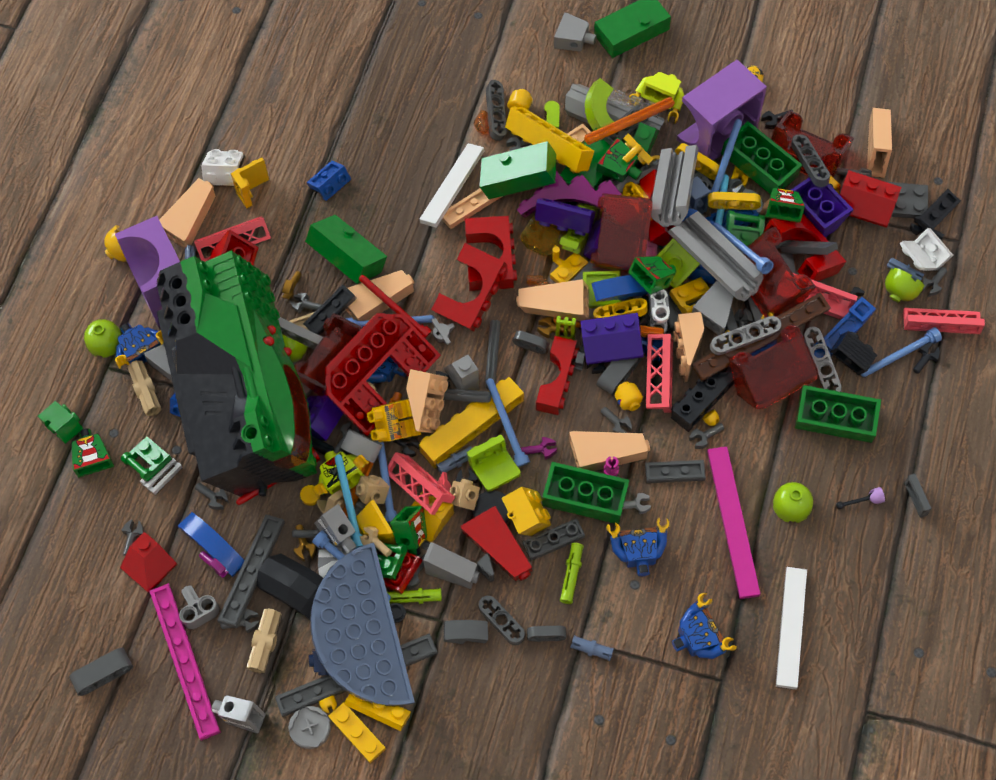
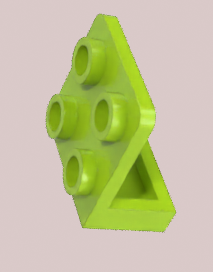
(493, 463)

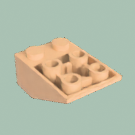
(688, 336)
(426, 399)

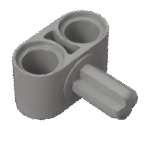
(361, 445)
(196, 606)

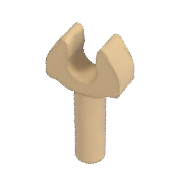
(373, 538)

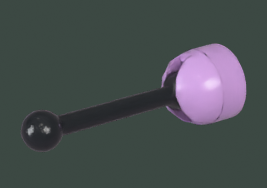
(875, 496)

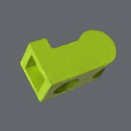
(551, 113)

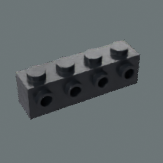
(701, 399)

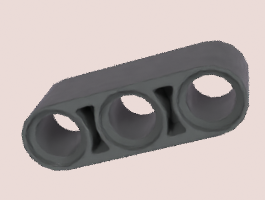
(617, 374)
(101, 671)

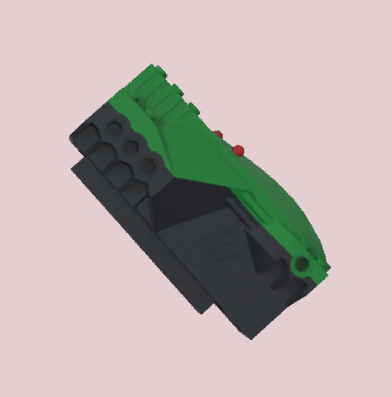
(233, 375)

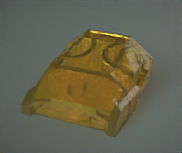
(541, 238)

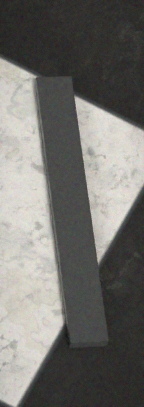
(325, 686)

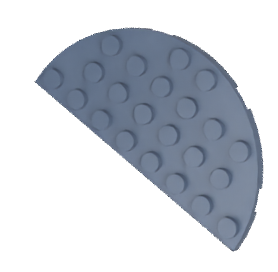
(357, 631)

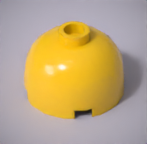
(112, 246)

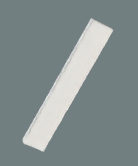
(451, 185)
(791, 628)

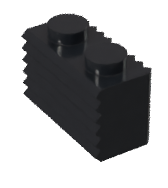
(854, 352)

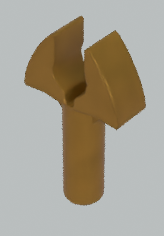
(289, 286)
(551, 327)
(304, 544)

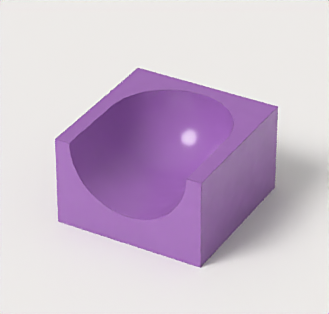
(718, 103)
(147, 252)

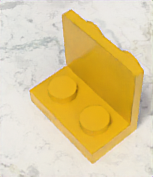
(248, 178)

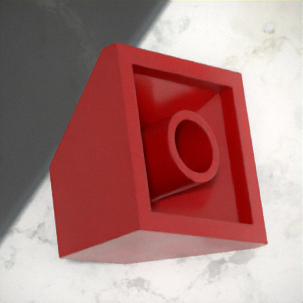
(237, 244)
(147, 562)

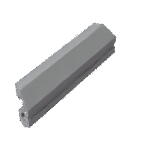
(576, 107)
(673, 185)
(718, 256)

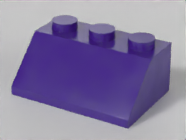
(823, 206)
(564, 216)
(612, 338)

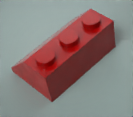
(870, 198)

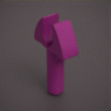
(541, 448)
(214, 564)

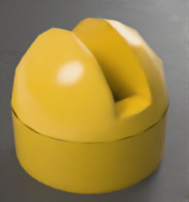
(711, 418)
(328, 702)

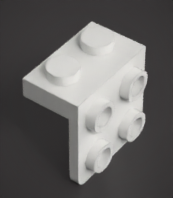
(219, 166)
(927, 251)

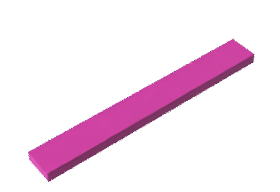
(733, 523)
(185, 662)

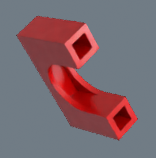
(494, 231)
(818, 266)
(470, 313)

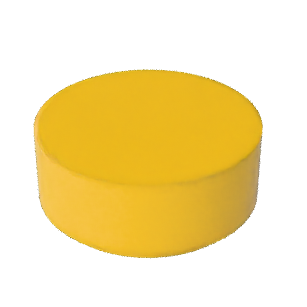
(308, 496)

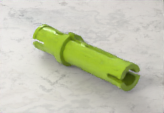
(573, 565)
(416, 596)

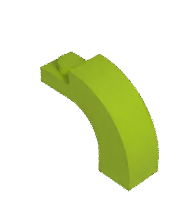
(596, 104)
(574, 242)

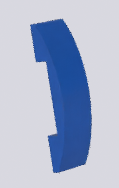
(852, 322)
(212, 543)

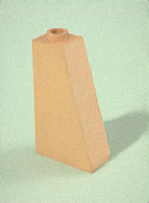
(879, 142)
(188, 213)
(394, 285)
(556, 299)
(593, 448)

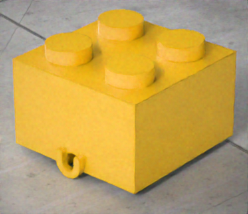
(527, 511)

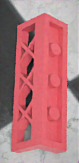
(238, 229)
(835, 299)
(957, 324)
(667, 372)
(429, 483)

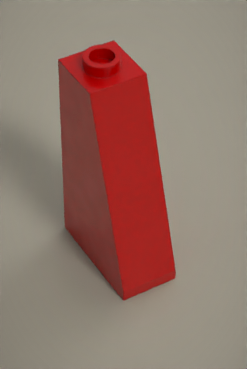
(495, 538)

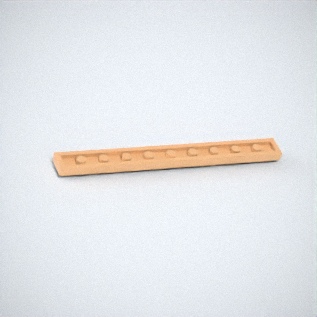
(478, 200)

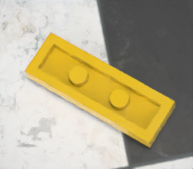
(390, 715)
(357, 732)

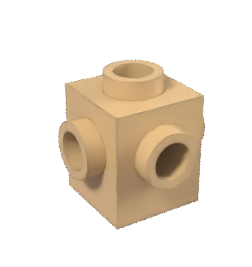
(372, 488)
(465, 494)

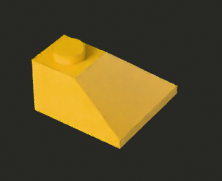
(373, 517)
(436, 522)

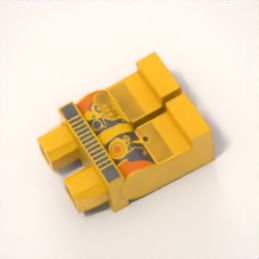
(387, 423)

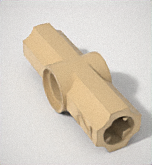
(144, 388)
(264, 640)

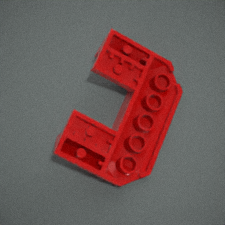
(378, 339)

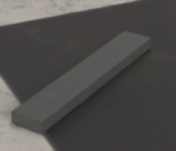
(247, 578)

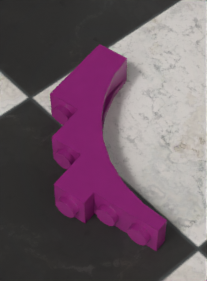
(578, 191)

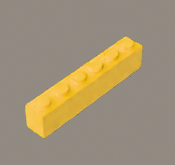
(536, 130)
(469, 424)

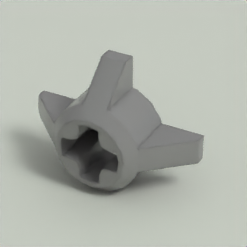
(444, 331)

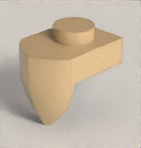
(333, 500)

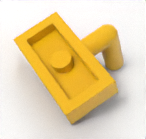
(643, 156)
(567, 269)

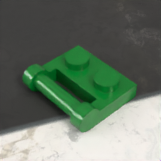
(743, 233)
(151, 454)
(391, 565)

